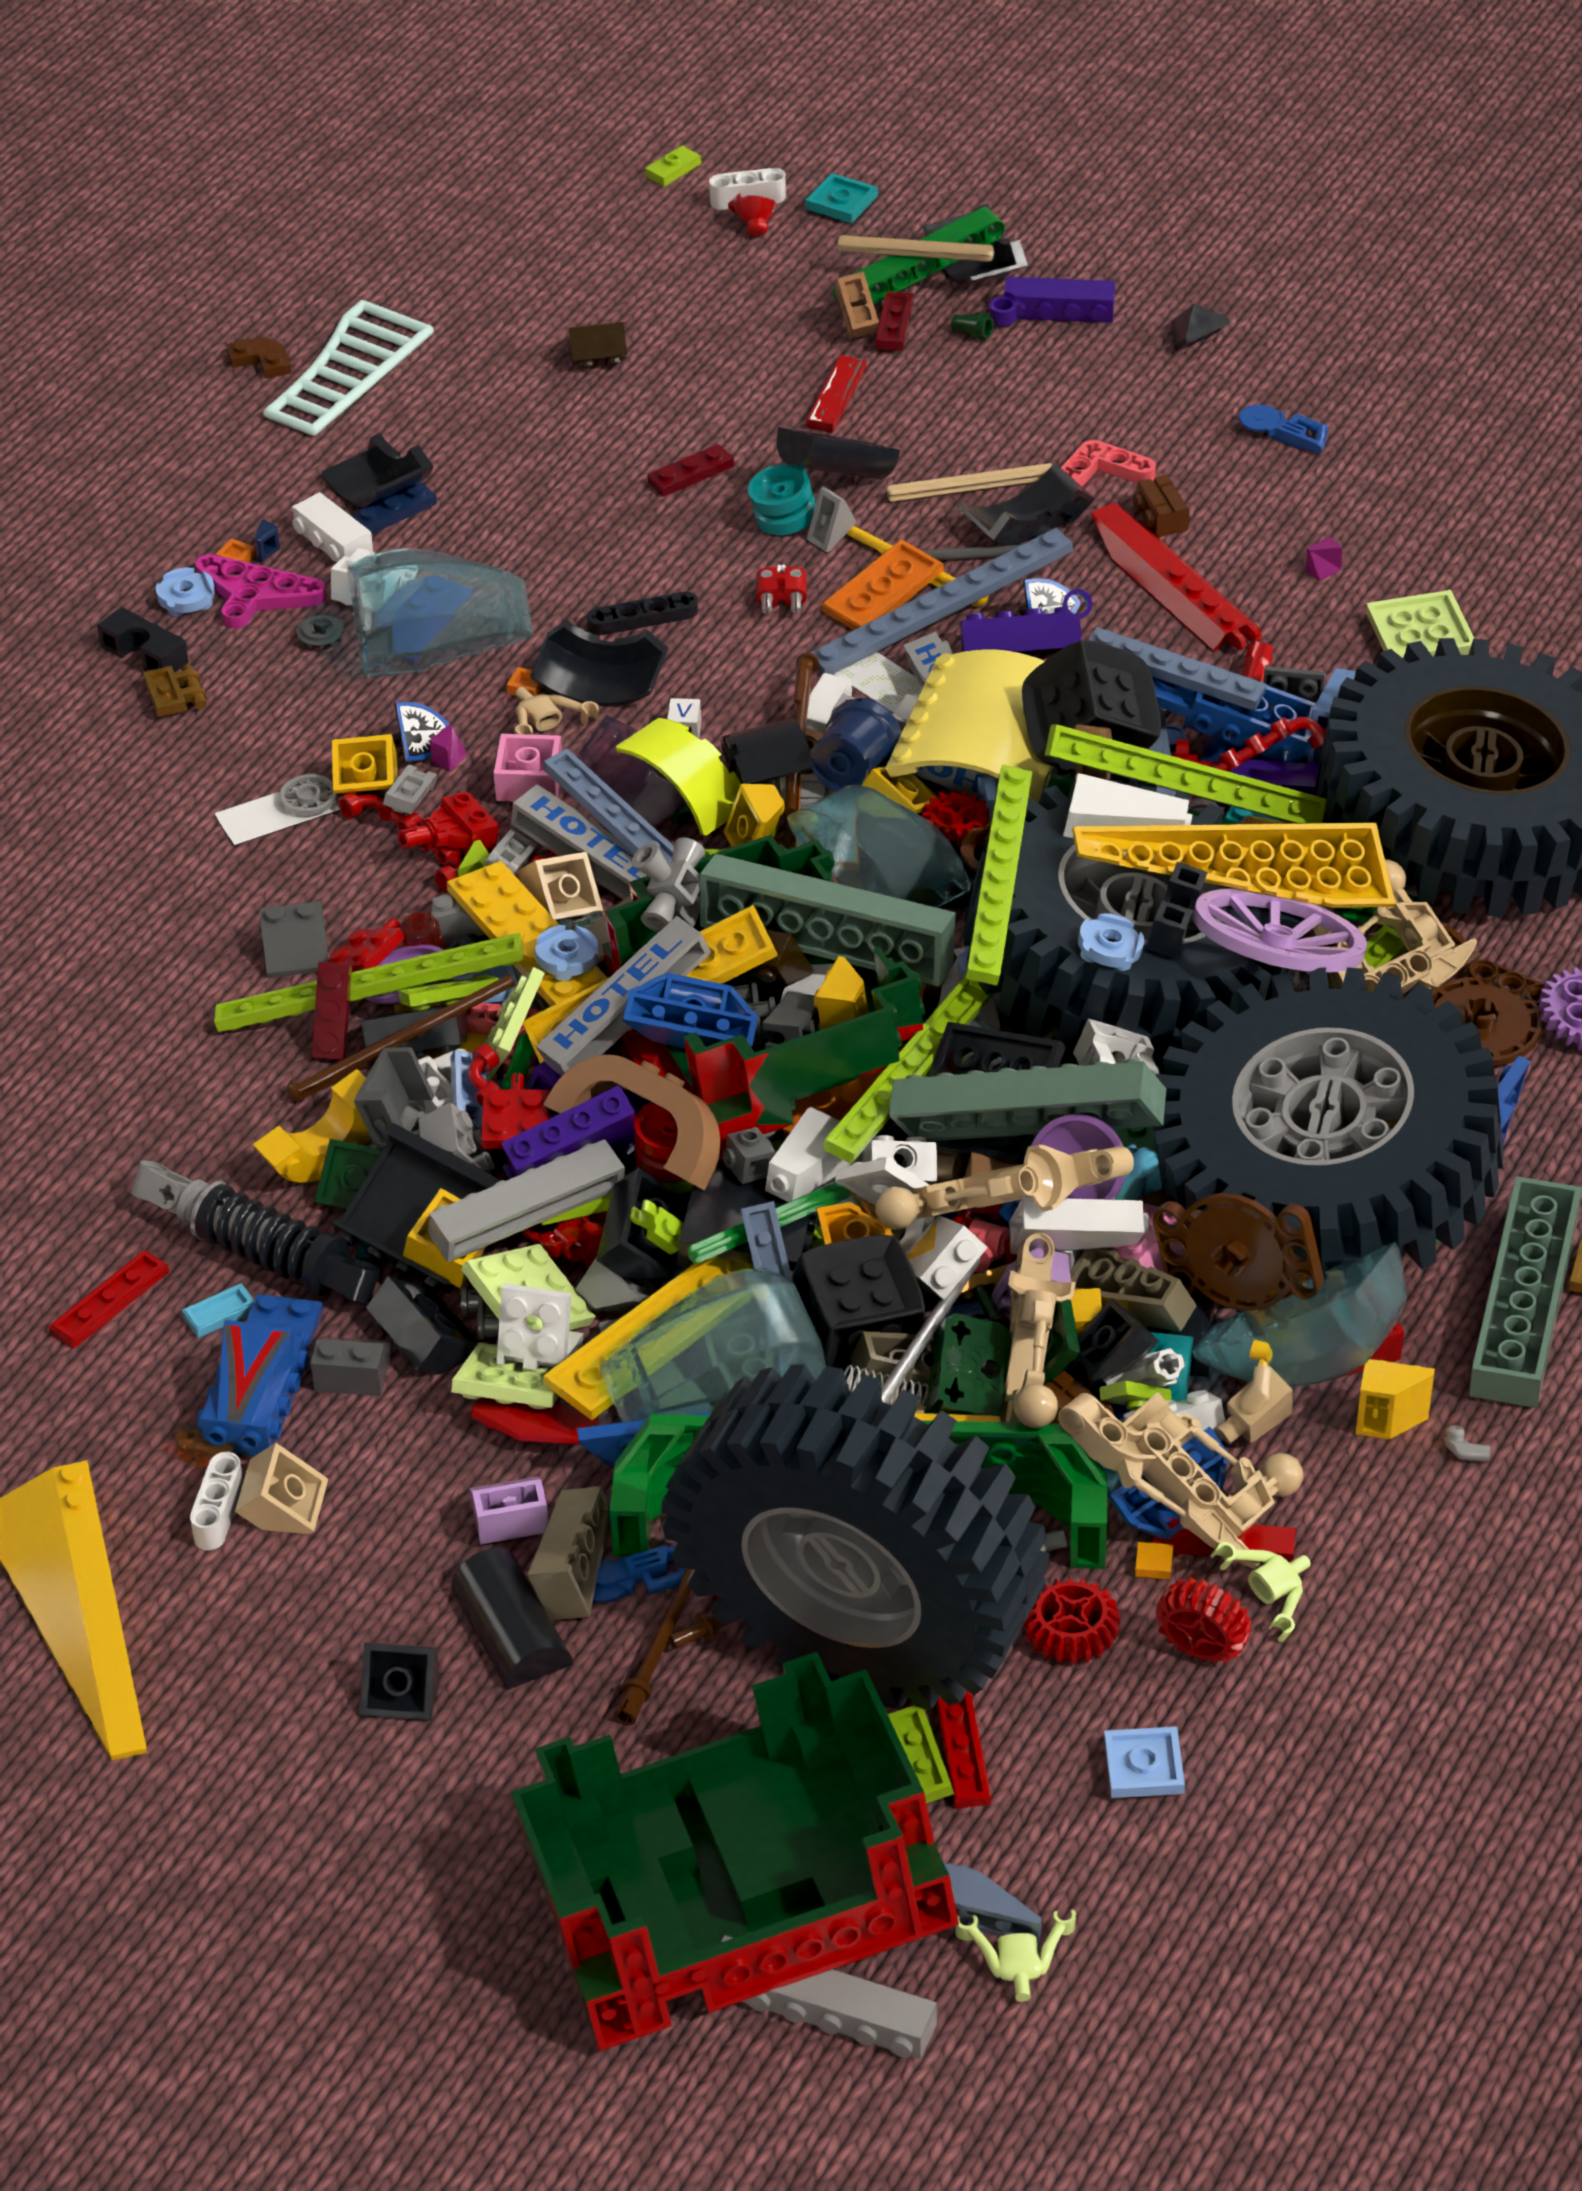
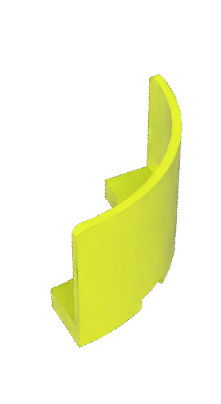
(690, 766)

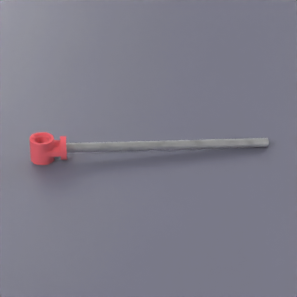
(994, 1238)

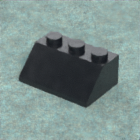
(445, 1035)
(624, 1243)
(421, 1326)

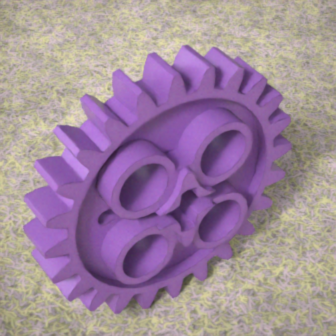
(1562, 1006)

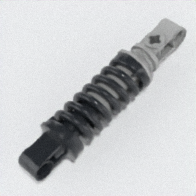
(258, 1233)

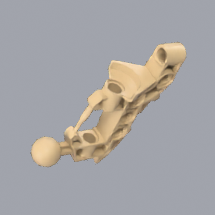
(1422, 935)
(1045, 1177)
(1031, 1320)
(1151, 1447)

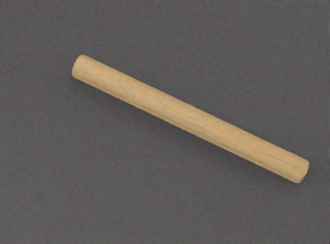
(915, 248)
(966, 483)

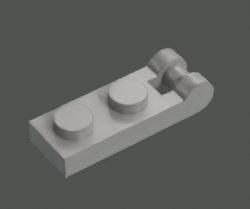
(409, 789)
(512, 850)

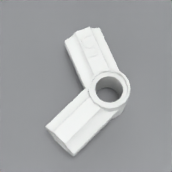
(1154, 1369)

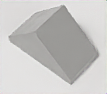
(830, 520)

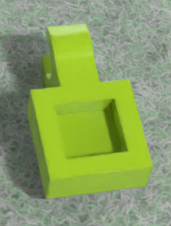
(661, 1226)

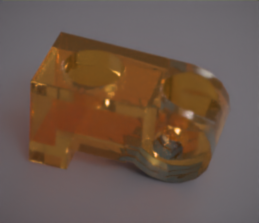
(195, 1450)

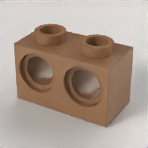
(856, 305)

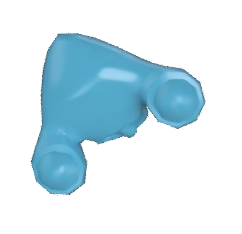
(1144, 1176)

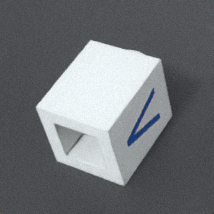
(687, 713)

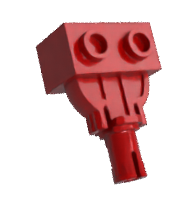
(453, 825)

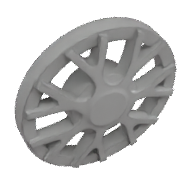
(308, 795)

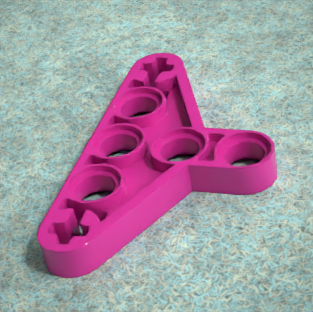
(267, 593)

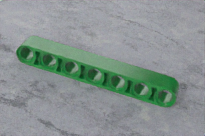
(899, 272)

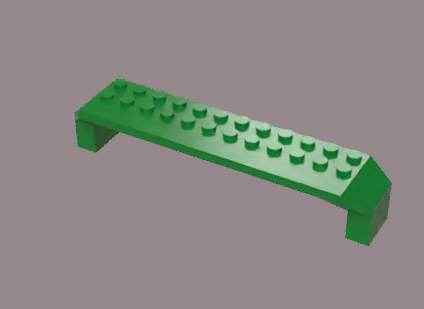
(1044, 1460)

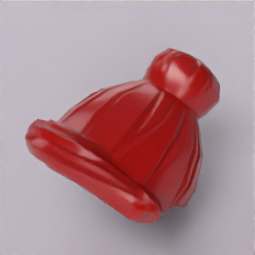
(754, 212)

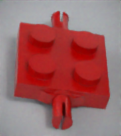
(369, 947)
(511, 1112)

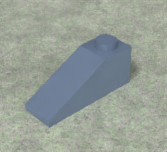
(995, 1908)

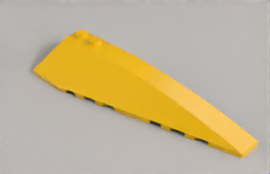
(1299, 862)
(63, 1574)

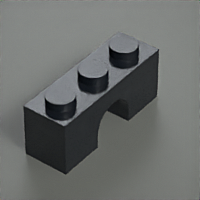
(129, 632)
(1176, 910)

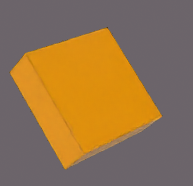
(1154, 1560)

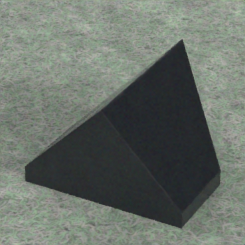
(1196, 324)

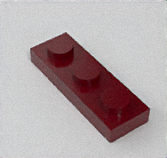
(894, 321)
(690, 470)
(331, 1010)

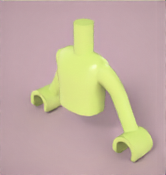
(1271, 1580)
(1018, 1952)

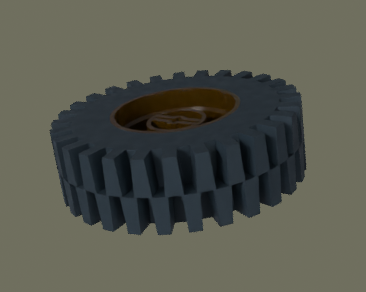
(1463, 772)

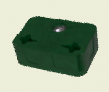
(960, 1358)

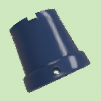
(855, 741)

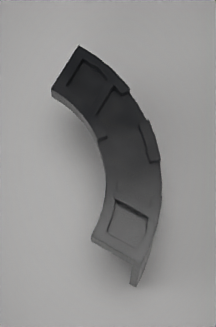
(1006, 258)
(377, 472)
(1034, 512)
(597, 670)
(767, 752)

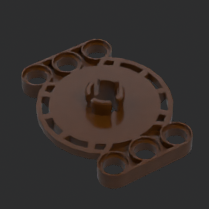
(1500, 1013)
(1221, 1266)

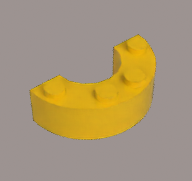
(302, 1154)

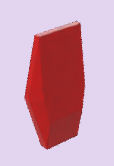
(530, 1424)

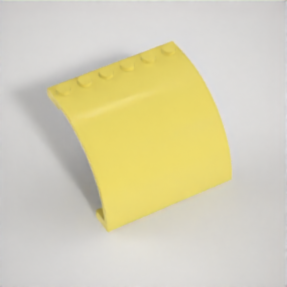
(971, 718)

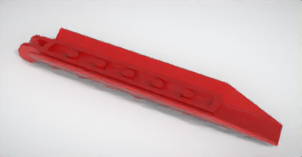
(1173, 581)

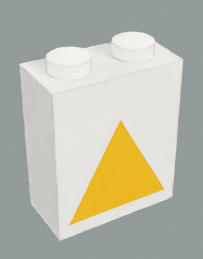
(944, 1256)

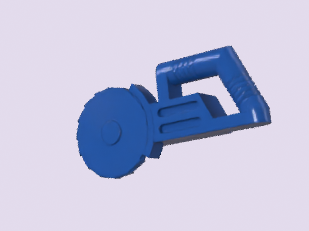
(1291, 432)
(621, 1577)

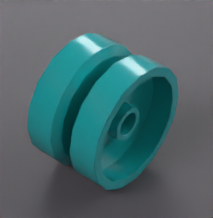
(782, 499)

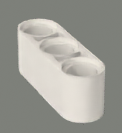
(761, 182)
(216, 1501)

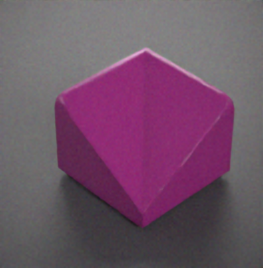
(1324, 558)
(447, 749)

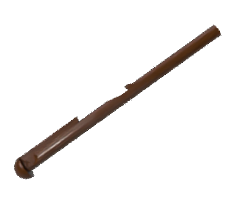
(806, 664)
(334, 1073)

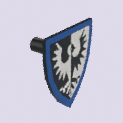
(1046, 595)
(416, 728)

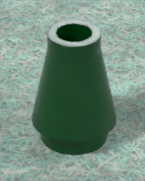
(974, 325)

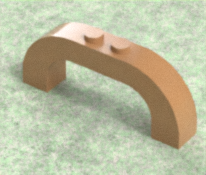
(698, 1132)

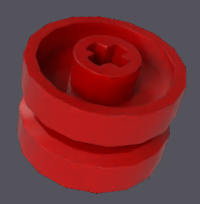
(654, 1141)

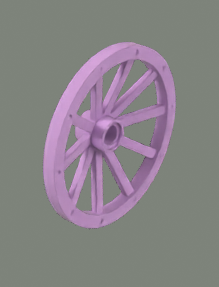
(1275, 942)

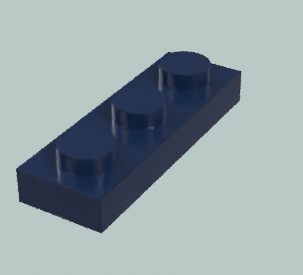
(395, 507)

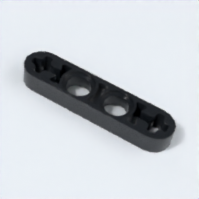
(676, 608)

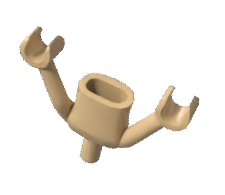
(544, 714)

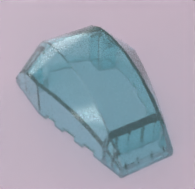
(432, 608)
(882, 846)
(1318, 1335)
(710, 1343)

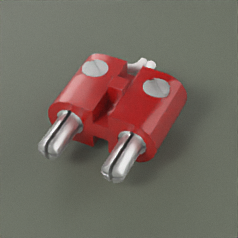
(781, 586)

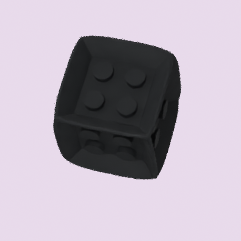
(1091, 687)
(858, 1289)

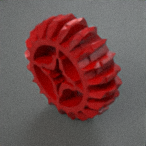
(1203, 1620)
(1070, 1630)

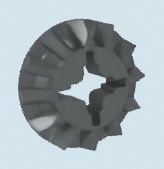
(326, 625)

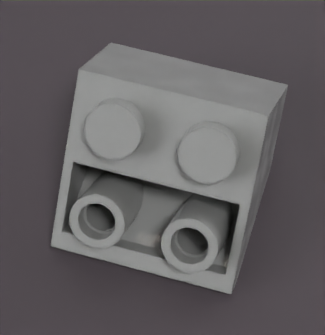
(456, 1134)

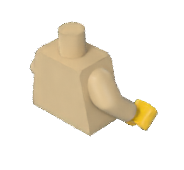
(1260, 1402)

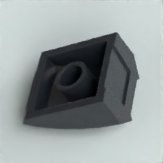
(1110, 1345)

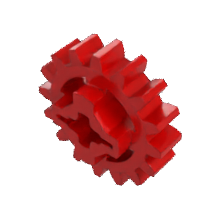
(956, 814)

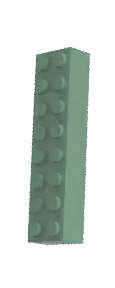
(831, 917)
(1026, 1100)
(1525, 1292)

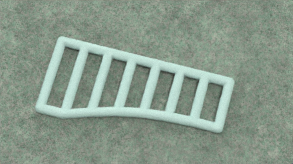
(358, 386)

